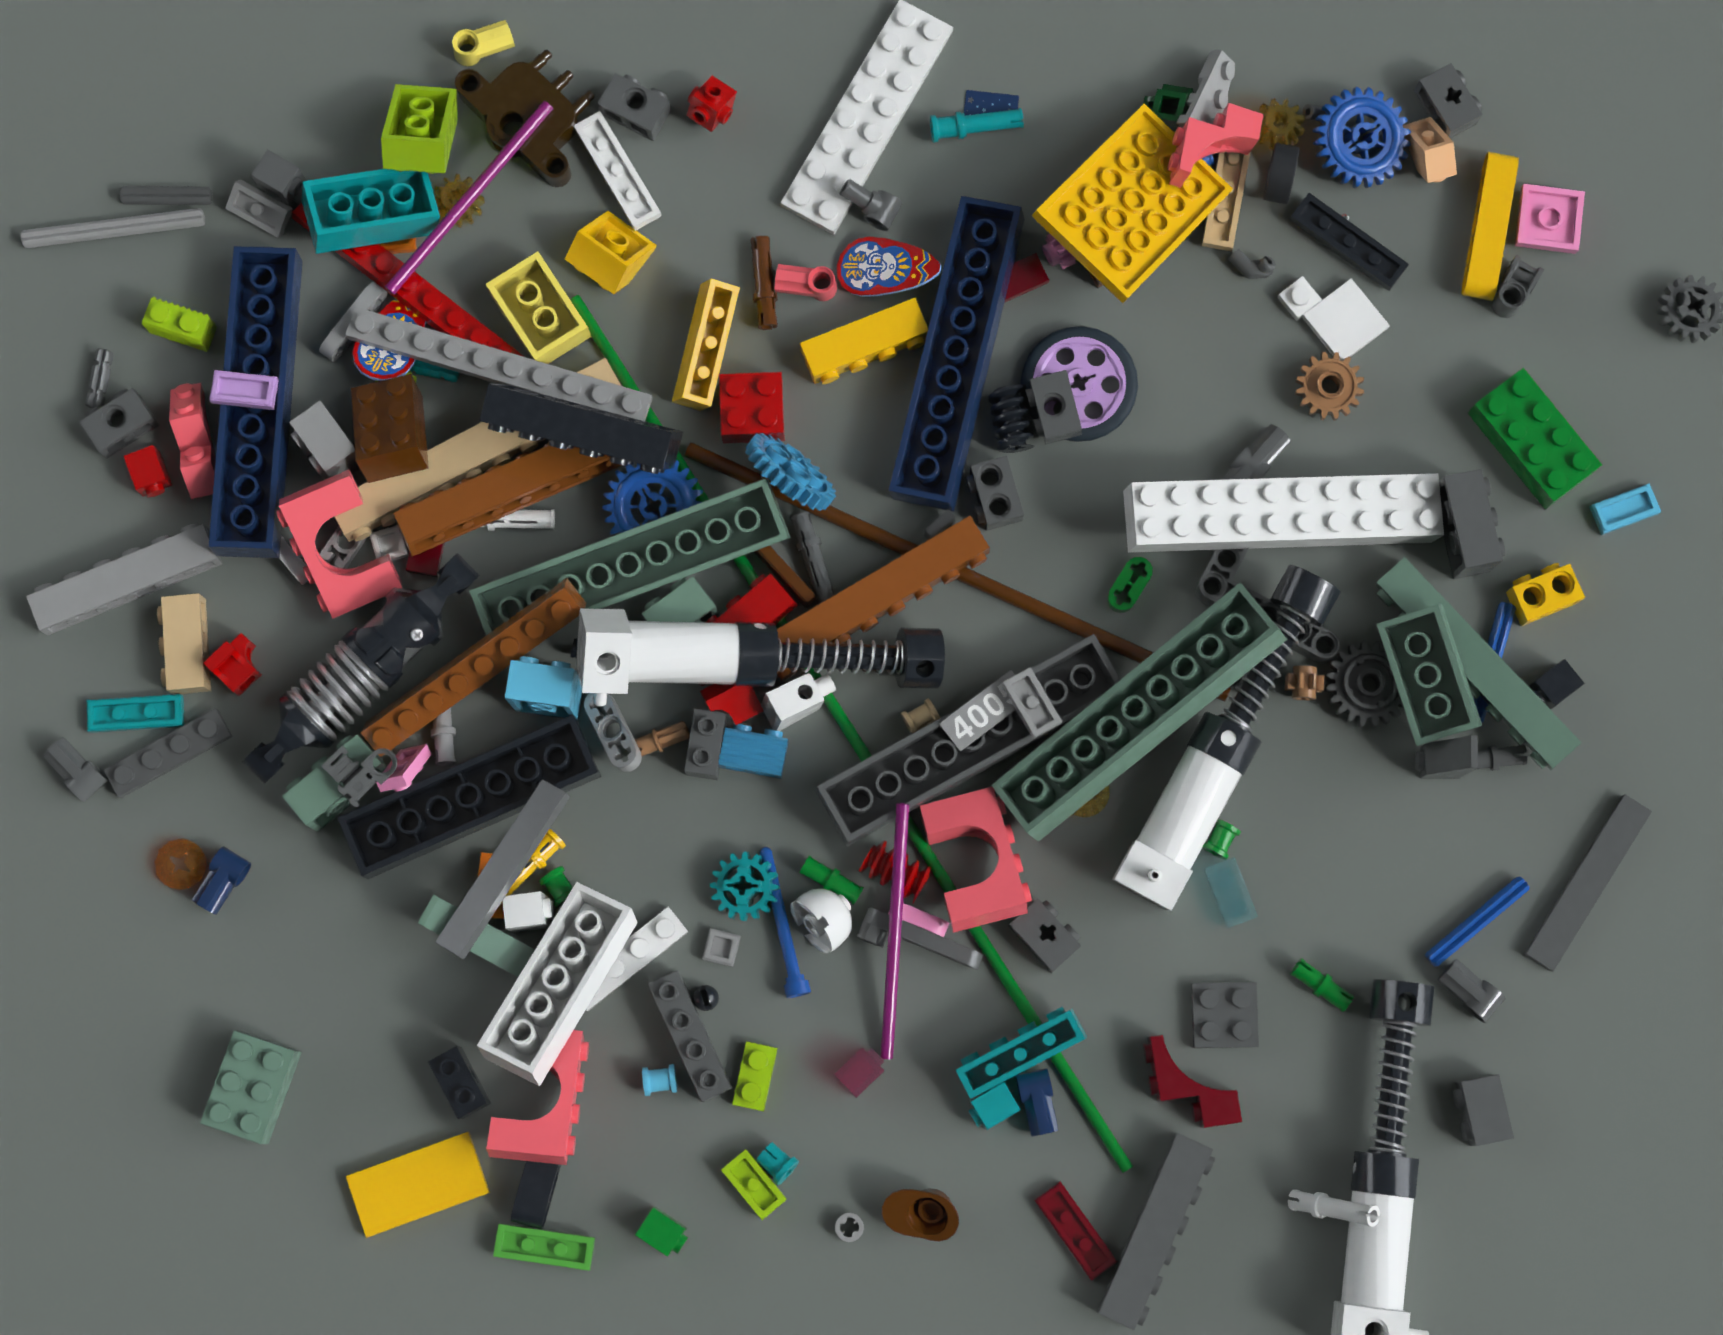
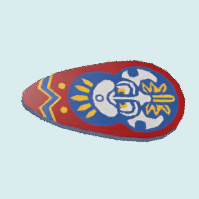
(884, 267)
(382, 364)

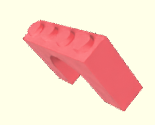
(339, 588)
(979, 816)
(550, 1136)

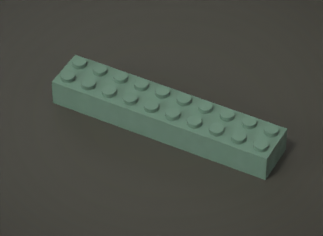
(645, 555)
(1139, 712)

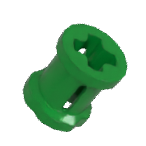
(1221, 839)
(557, 885)

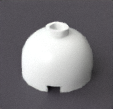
(824, 917)

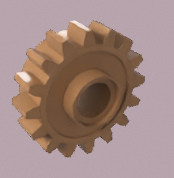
(1334, 370)

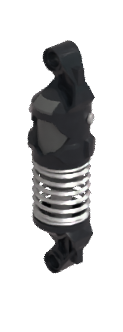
(362, 665)

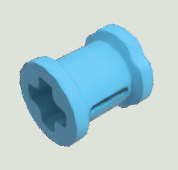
(659, 1080)

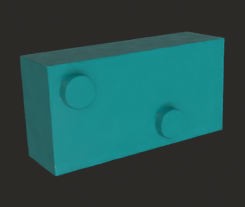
(368, 208)

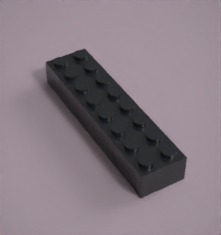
(466, 797)

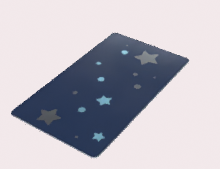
(986, 102)

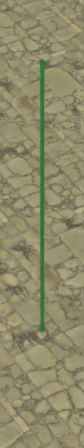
(913, 831)

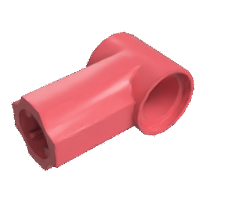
(801, 281)

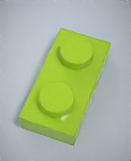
(755, 1076)
(754, 1184)

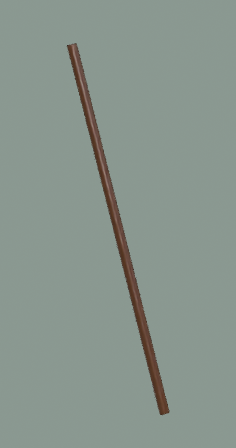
(903, 546)

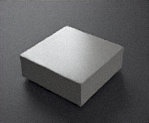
(721, 947)

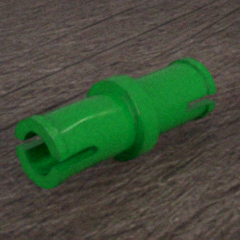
(831, 879)
(1322, 985)

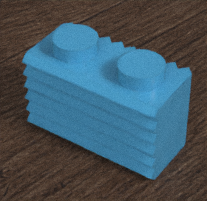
(753, 751)

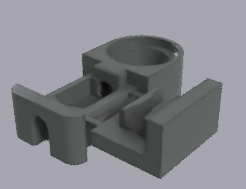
(354, 776)

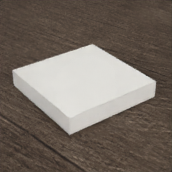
(1345, 320)

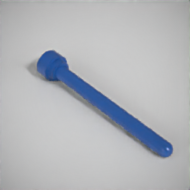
(795, 983)

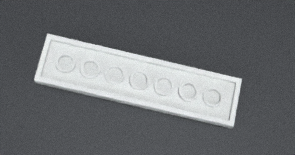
(867, 115)

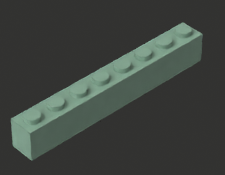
(1485, 671)

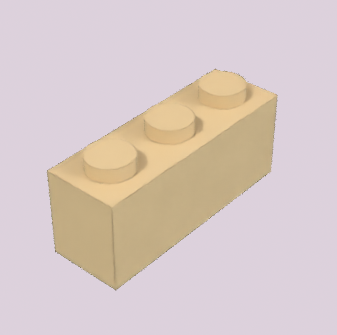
(184, 644)

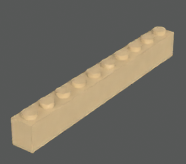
(448, 464)

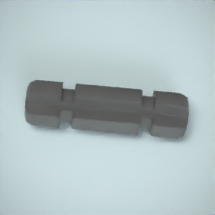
(99, 378)

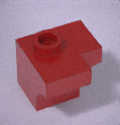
(234, 664)
(737, 701)

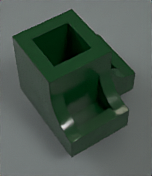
(1169, 104)

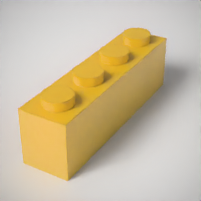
(864, 341)
(705, 344)

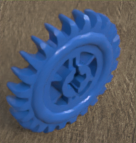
(1337, 147)
(635, 481)

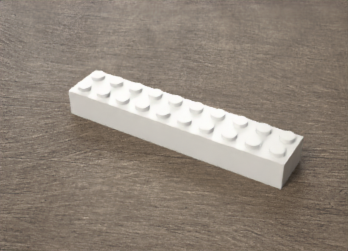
(1282, 512)

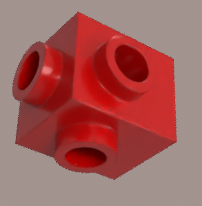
(710, 109)

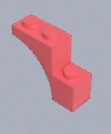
(1232, 131)
(193, 438)

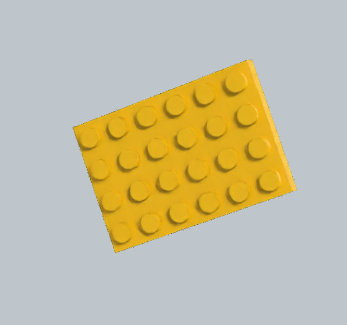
(1123, 212)

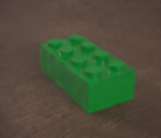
(1534, 438)

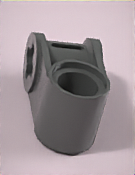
(1518, 284)

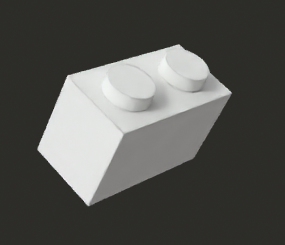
(528, 912)

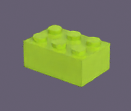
(419, 129)

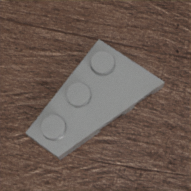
(1213, 89)

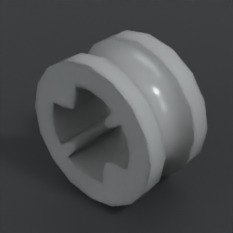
(842, 1220)

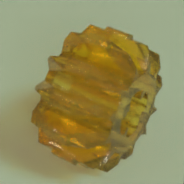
(1285, 115)
(455, 191)

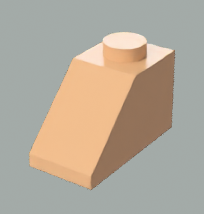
(1431, 150)

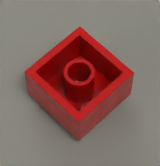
(751, 406)

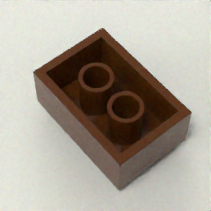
(389, 428)

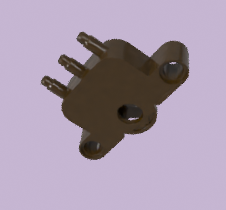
(514, 98)

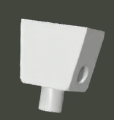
(785, 706)

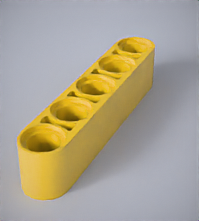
(1490, 226)

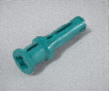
(961, 125)

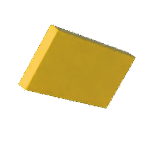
(417, 1184)

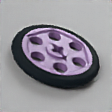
(1117, 364)

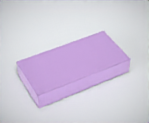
(244, 390)

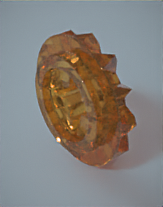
(194, 860)

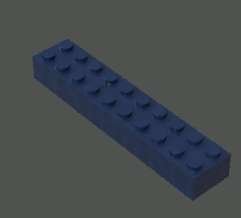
(957, 353)
(255, 440)

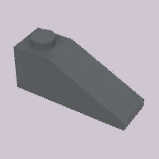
(1448, 758)

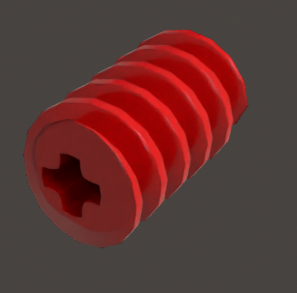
(882, 862)

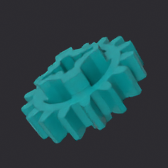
(744, 872)

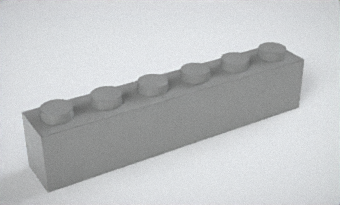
(123, 579)

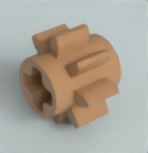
(1304, 683)

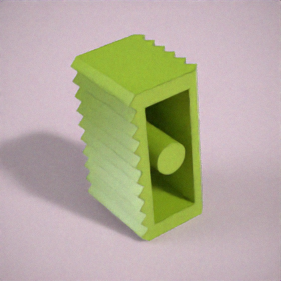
(179, 324)

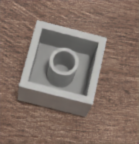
(322, 437)

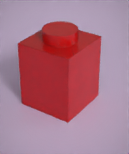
(148, 471)

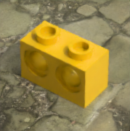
(1547, 599)

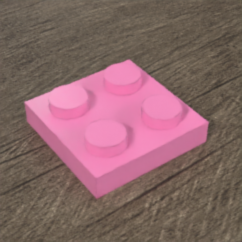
(1549, 218)

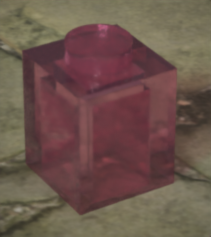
(860, 1071)

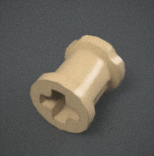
(920, 716)

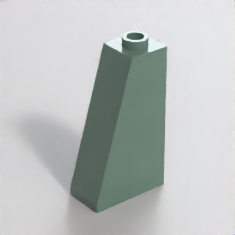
(491, 944)

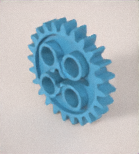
(790, 471)

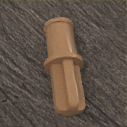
(663, 738)

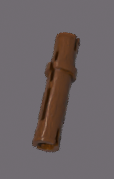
(764, 290)

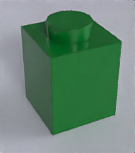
(662, 1232)

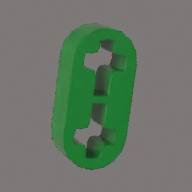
(1136, 588)

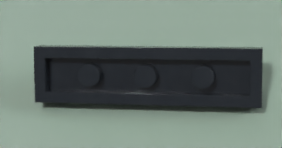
(1349, 241)

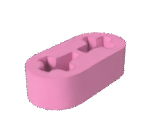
(924, 920)

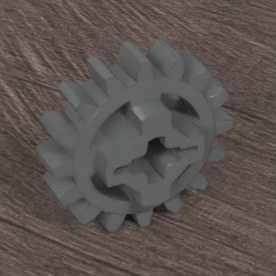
(1688, 298)

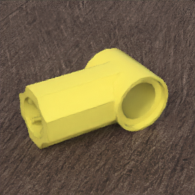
(485, 40)

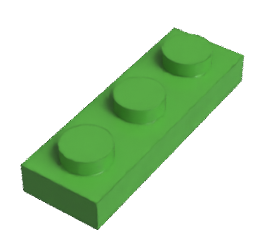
(544, 1247)

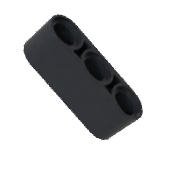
(535, 1194)

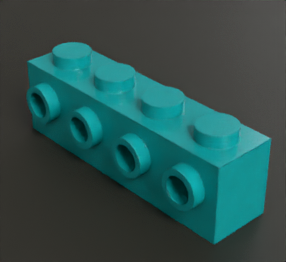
(1021, 1053)

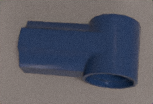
(225, 873)
(1036, 1094)

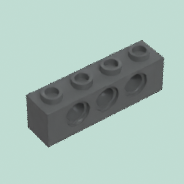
(690, 1036)

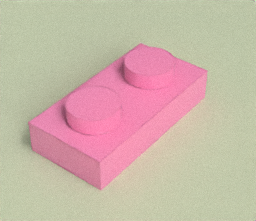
(409, 763)

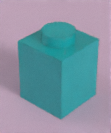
(993, 1106)

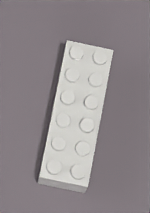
(557, 984)

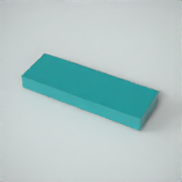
(135, 713)

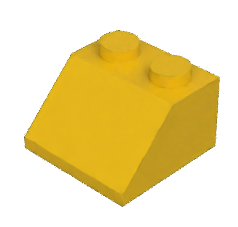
(609, 252)

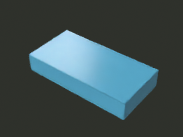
(1625, 509)

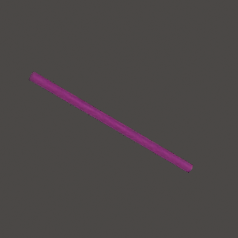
(468, 197)
(894, 931)

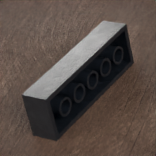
(580, 426)

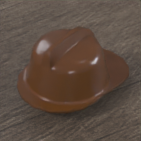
(921, 1214)

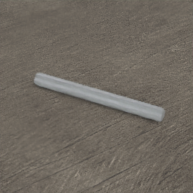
(112, 228)

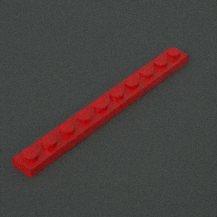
(417, 293)

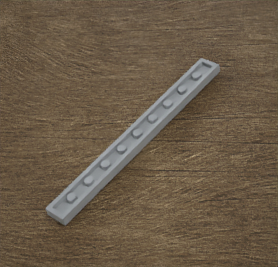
(493, 364)

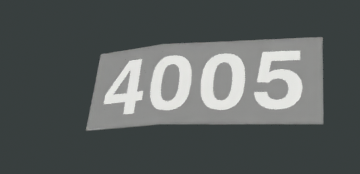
(979, 714)

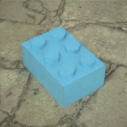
(543, 688)

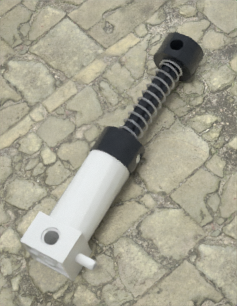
(737, 653)
(1217, 756)
(1385, 1178)

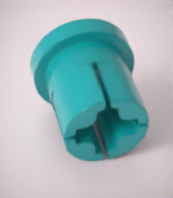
(777, 1163)

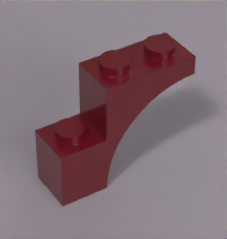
(1168, 1082)

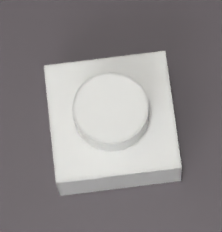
(1299, 298)

